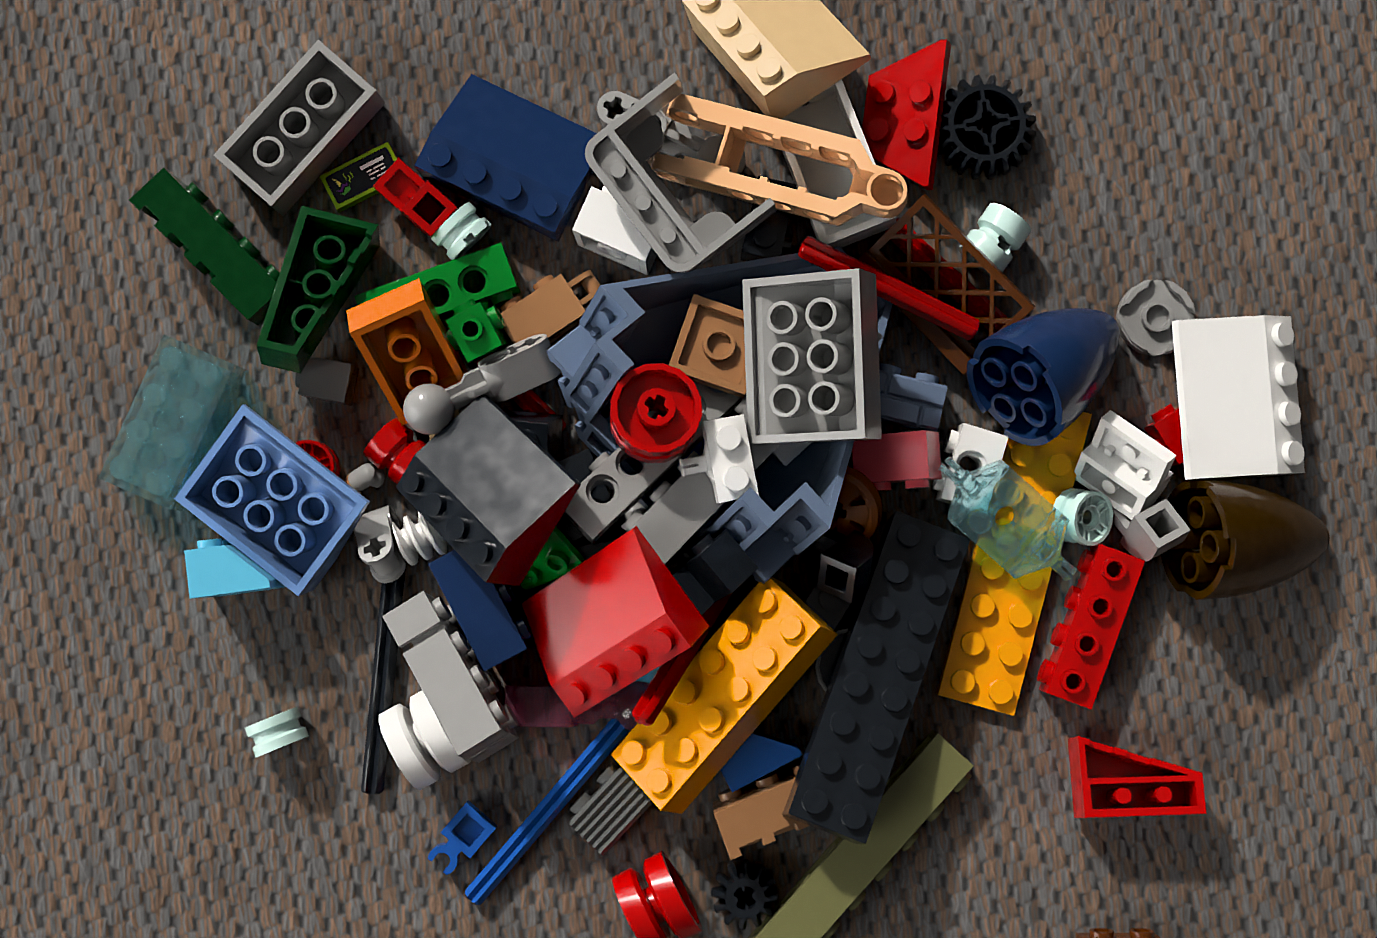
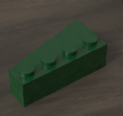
(209, 243)
(313, 284)

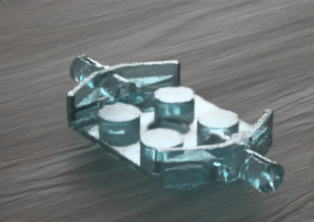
(1029, 540)

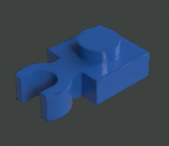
(465, 834)

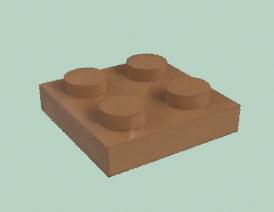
(712, 346)

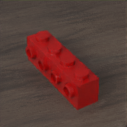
(1090, 625)

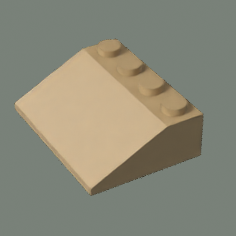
(777, 48)

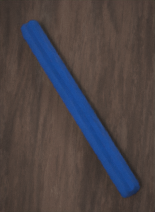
(545, 812)

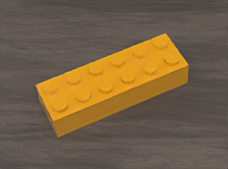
(724, 695)

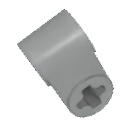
(378, 544)

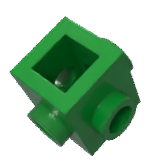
(489, 335)

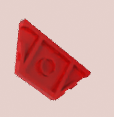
(906, 112)

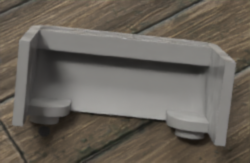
(620, 162)

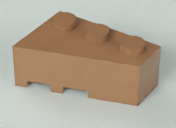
(755, 812)

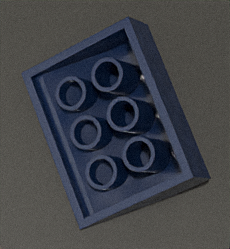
(509, 156)

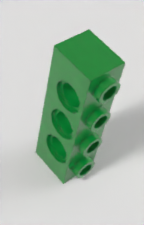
(454, 276)

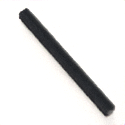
(381, 689)

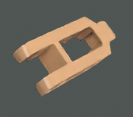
(872, 189)

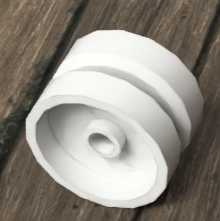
(418, 742)

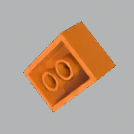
(404, 343)

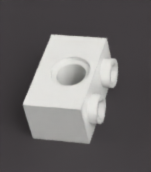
(971, 442)

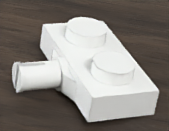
(725, 458)

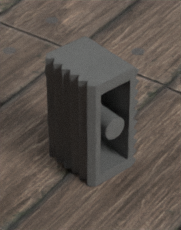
(609, 810)

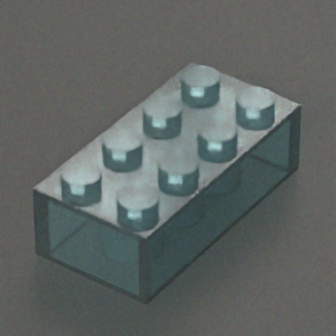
(172, 422)

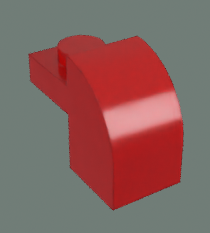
(414, 197)

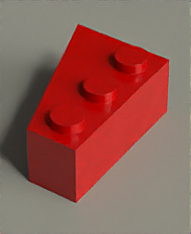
(1125, 784)

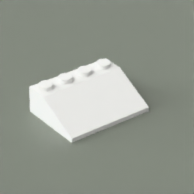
(1238, 397)

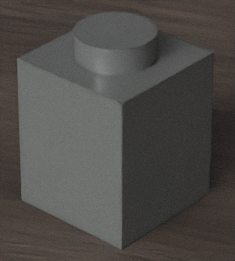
(328, 381)

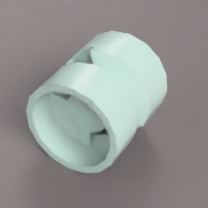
(998, 234)

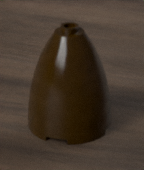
(1244, 539)

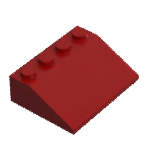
(610, 622)

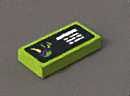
(355, 179)

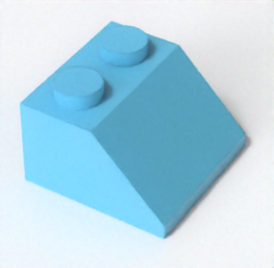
(223, 570)

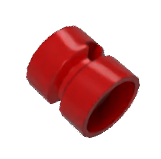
(393, 449)

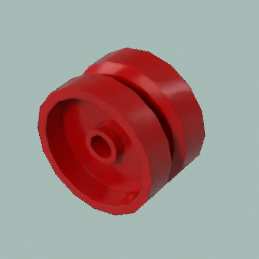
(658, 389)
(659, 902)

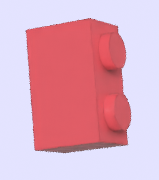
(899, 457)

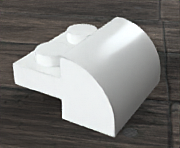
(1125, 465)

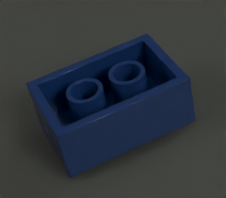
(483, 611)

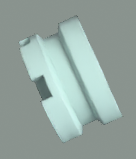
(461, 231)
(1088, 514)
(276, 731)

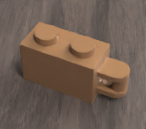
(550, 308)

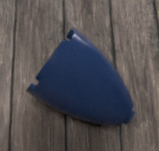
(1043, 371)

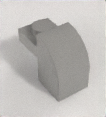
(1151, 530)

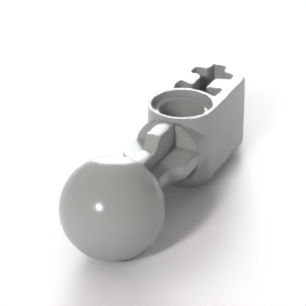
(676, 135)
(498, 376)

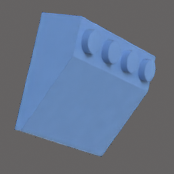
(273, 501)

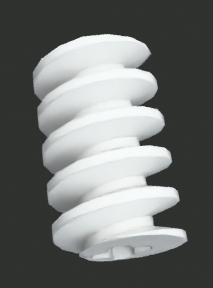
(418, 539)

